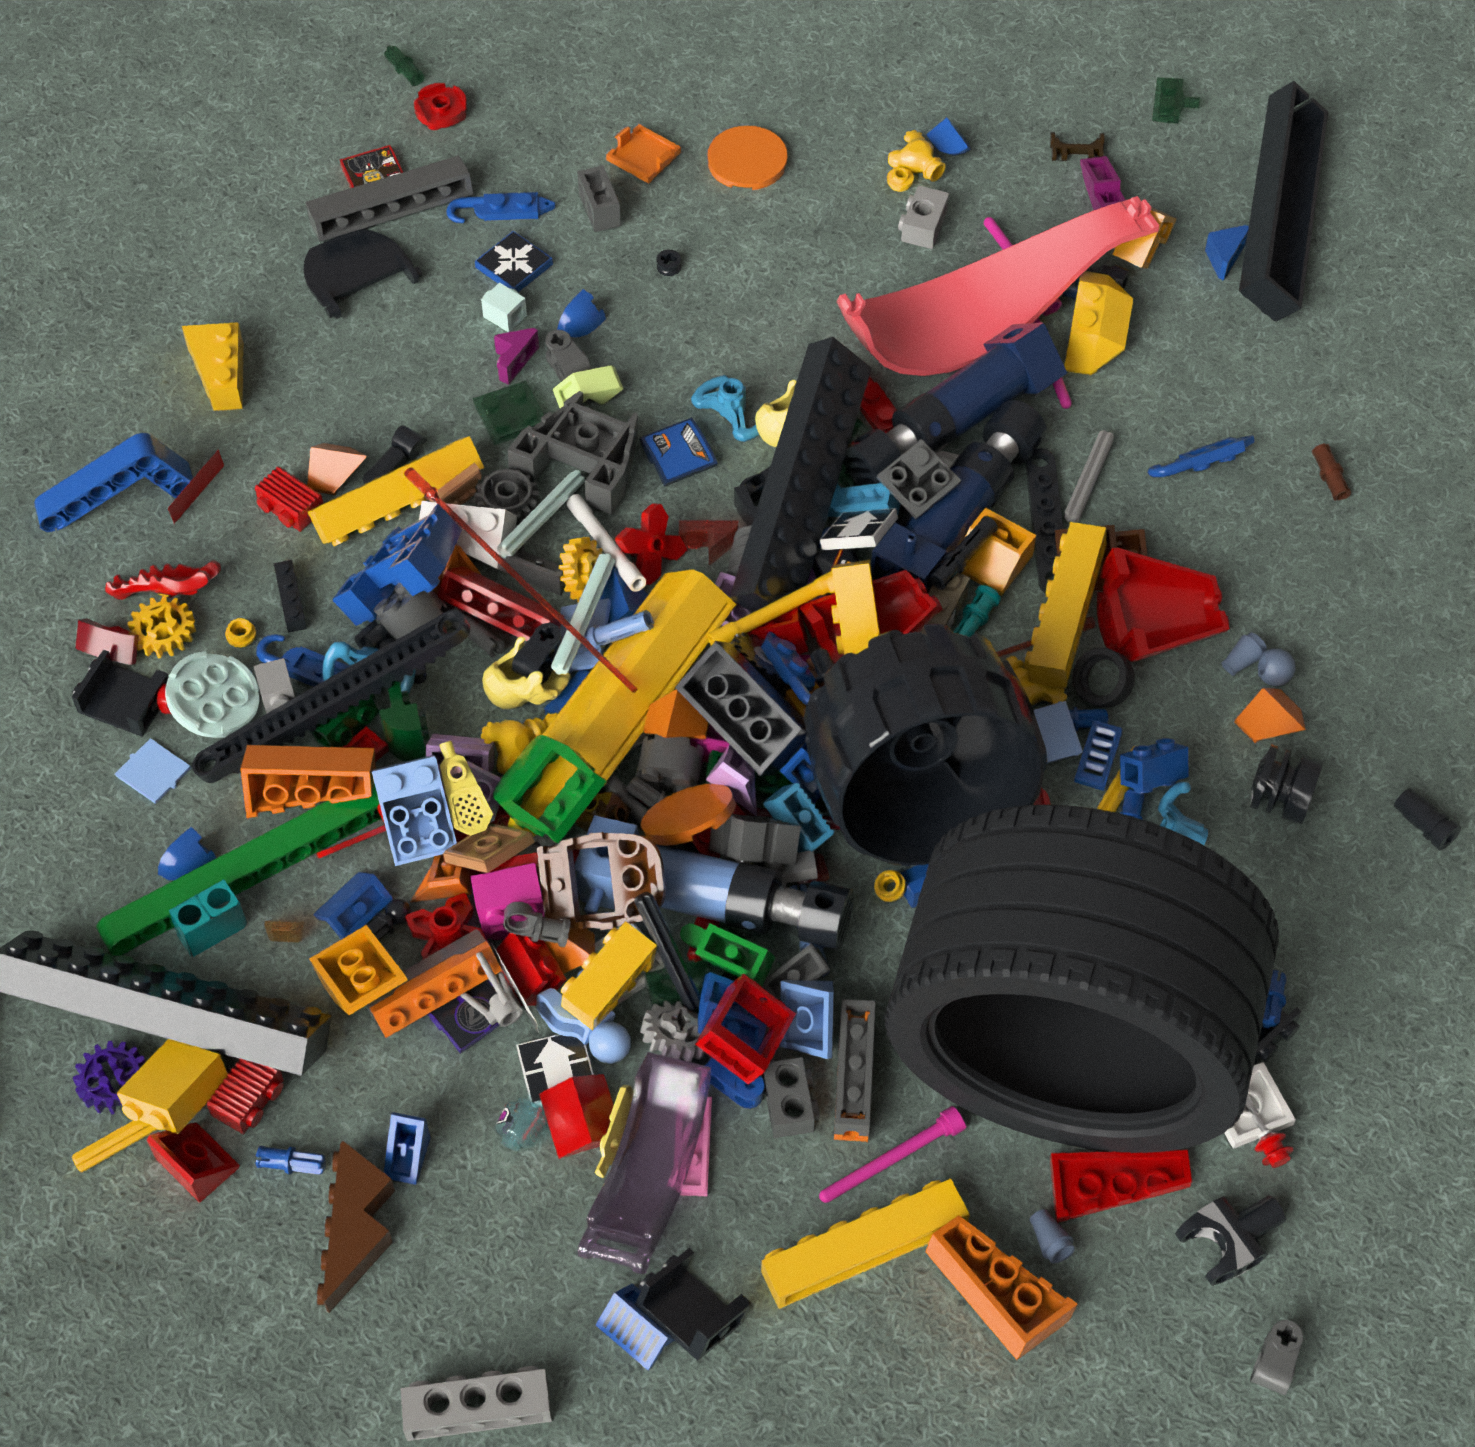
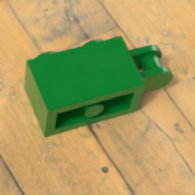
(729, 951)

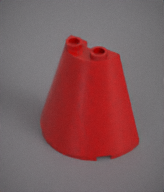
(900, 605)
(1155, 605)

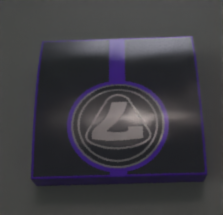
(463, 1022)

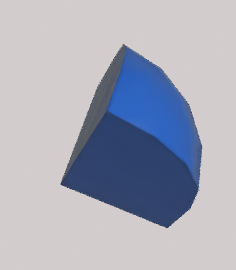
(948, 138)
(581, 316)
(184, 856)

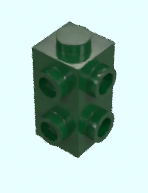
(341, 730)

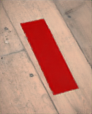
(196, 486)

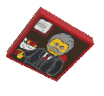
(370, 166)

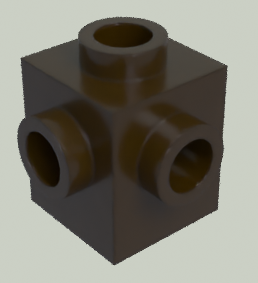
(604, 805)

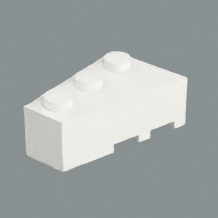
(489, 523)

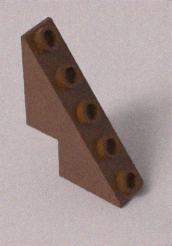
(353, 1233)

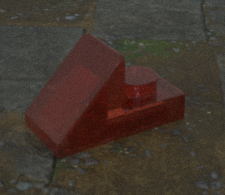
(714, 534)

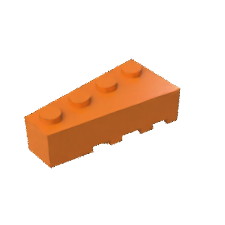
(304, 776)
(998, 1288)

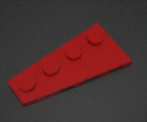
(1106, 1180)

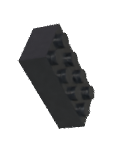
(744, 708)

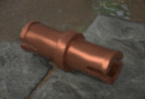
(1331, 472)

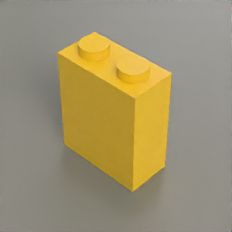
(172, 1086)

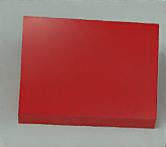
(577, 1113)
(193, 1159)

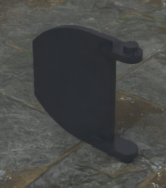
(352, 264)

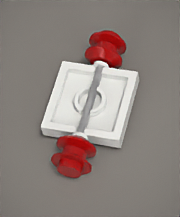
(1262, 1118)

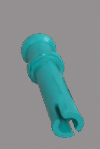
(977, 612)

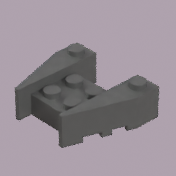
(584, 441)

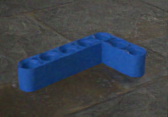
(109, 475)

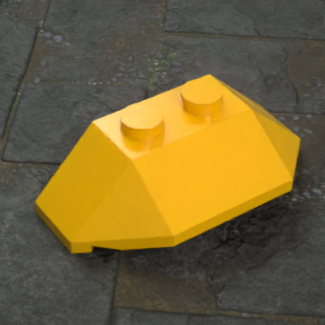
(1097, 324)

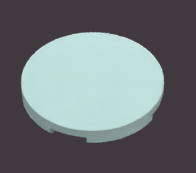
(212, 694)

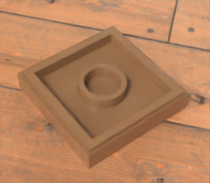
(488, 848)

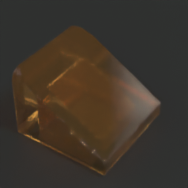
(284, 930)

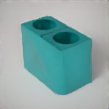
(208, 931)

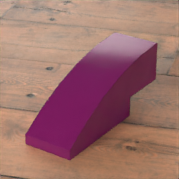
(1101, 182)

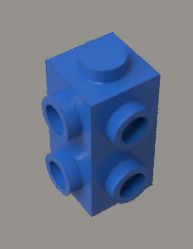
(1154, 765)

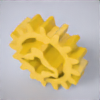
(578, 564)
(162, 627)

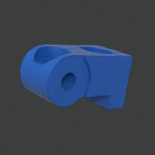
(735, 1088)

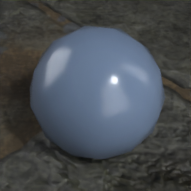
(1276, 667)

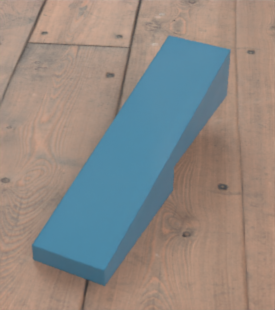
(862, 499)

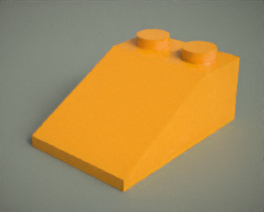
(357, 970)

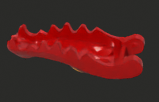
(167, 583)

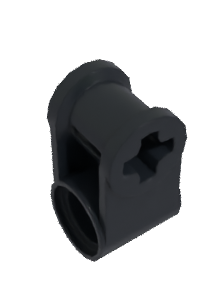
(538, 654)

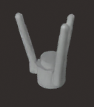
(503, 1005)

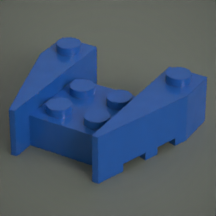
(407, 557)

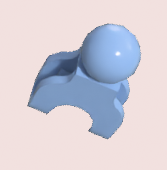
(607, 1042)

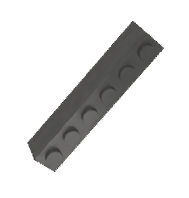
(389, 198)

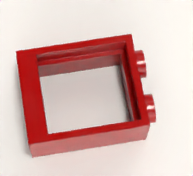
(730, 1049)

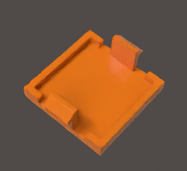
(642, 152)

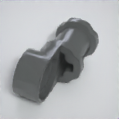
(536, 925)

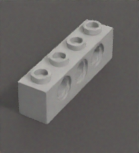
(493, 1414)

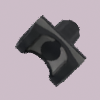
(1234, 1233)

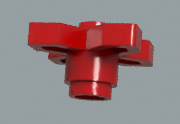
(650, 543)
(443, 925)

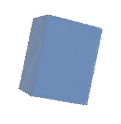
(813, 1023)

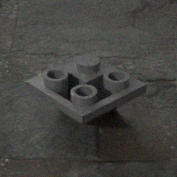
(918, 479)

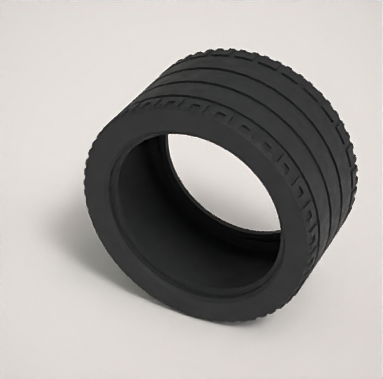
(1085, 979)

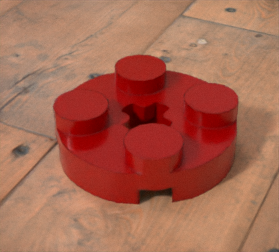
(435, 117)

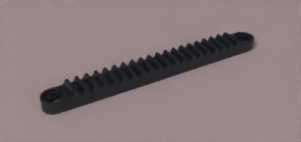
(335, 694)

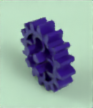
(93, 1072)

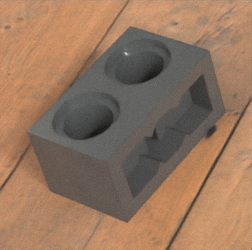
(599, 198)
(784, 1098)

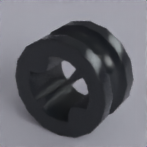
(664, 257)

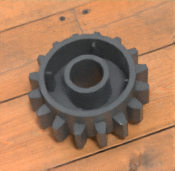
(508, 491)

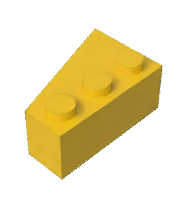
(219, 361)
(854, 605)
(608, 975)

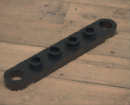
(1044, 512)

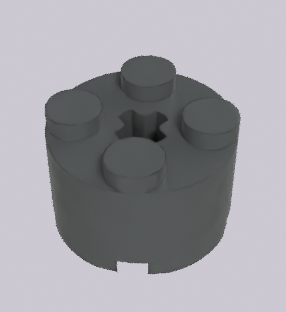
(406, 612)
(670, 763)

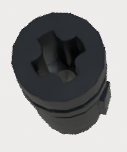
(1427, 818)

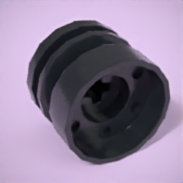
(1286, 784)

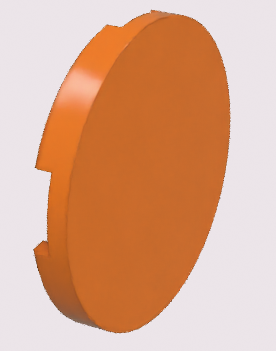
(747, 157)
(688, 813)

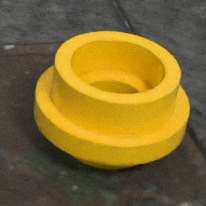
(900, 179)
(238, 626)
(886, 878)

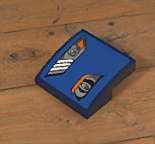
(678, 451)

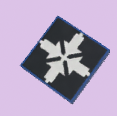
(514, 262)

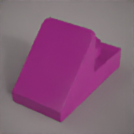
(515, 351)

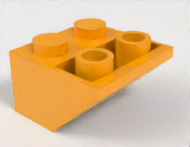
(1001, 555)

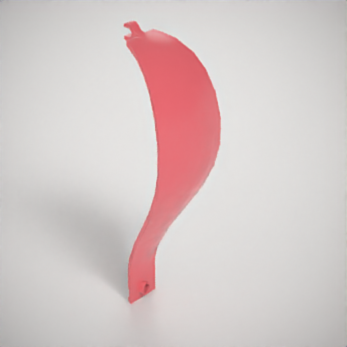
(949, 318)

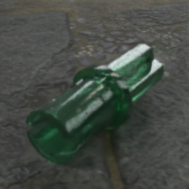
(404, 65)

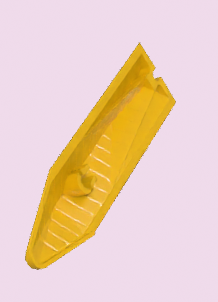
(603, 714)

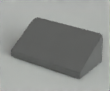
(805, 966)

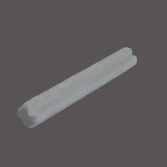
(1089, 476)

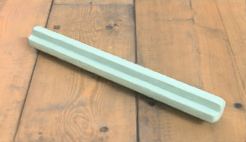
(541, 514)
(583, 613)

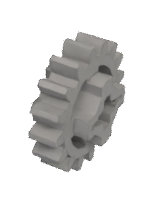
(672, 1031)

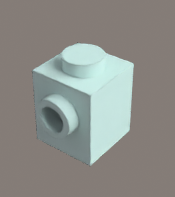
(504, 307)

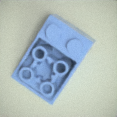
(414, 809)

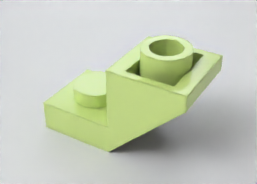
(596, 384)

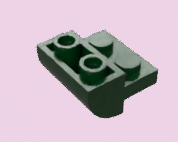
(403, 726)

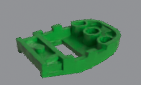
(527, 773)

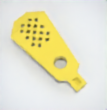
(461, 788)
(611, 1141)

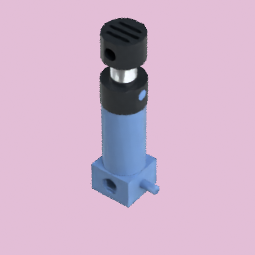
(724, 891)

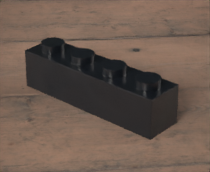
(290, 596)

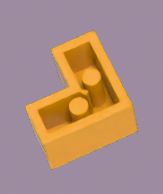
(1141, 250)

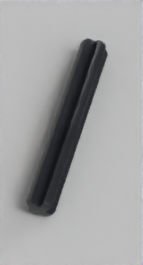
(668, 950)

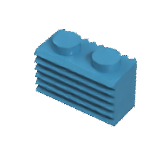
(793, 807)

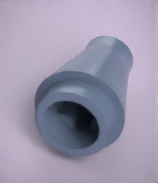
(1245, 652)
(1052, 1238)

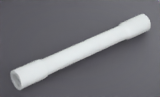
(626, 569)

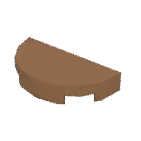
(461, 487)

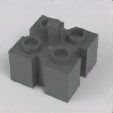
(756, 840)

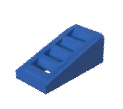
(1104, 737)

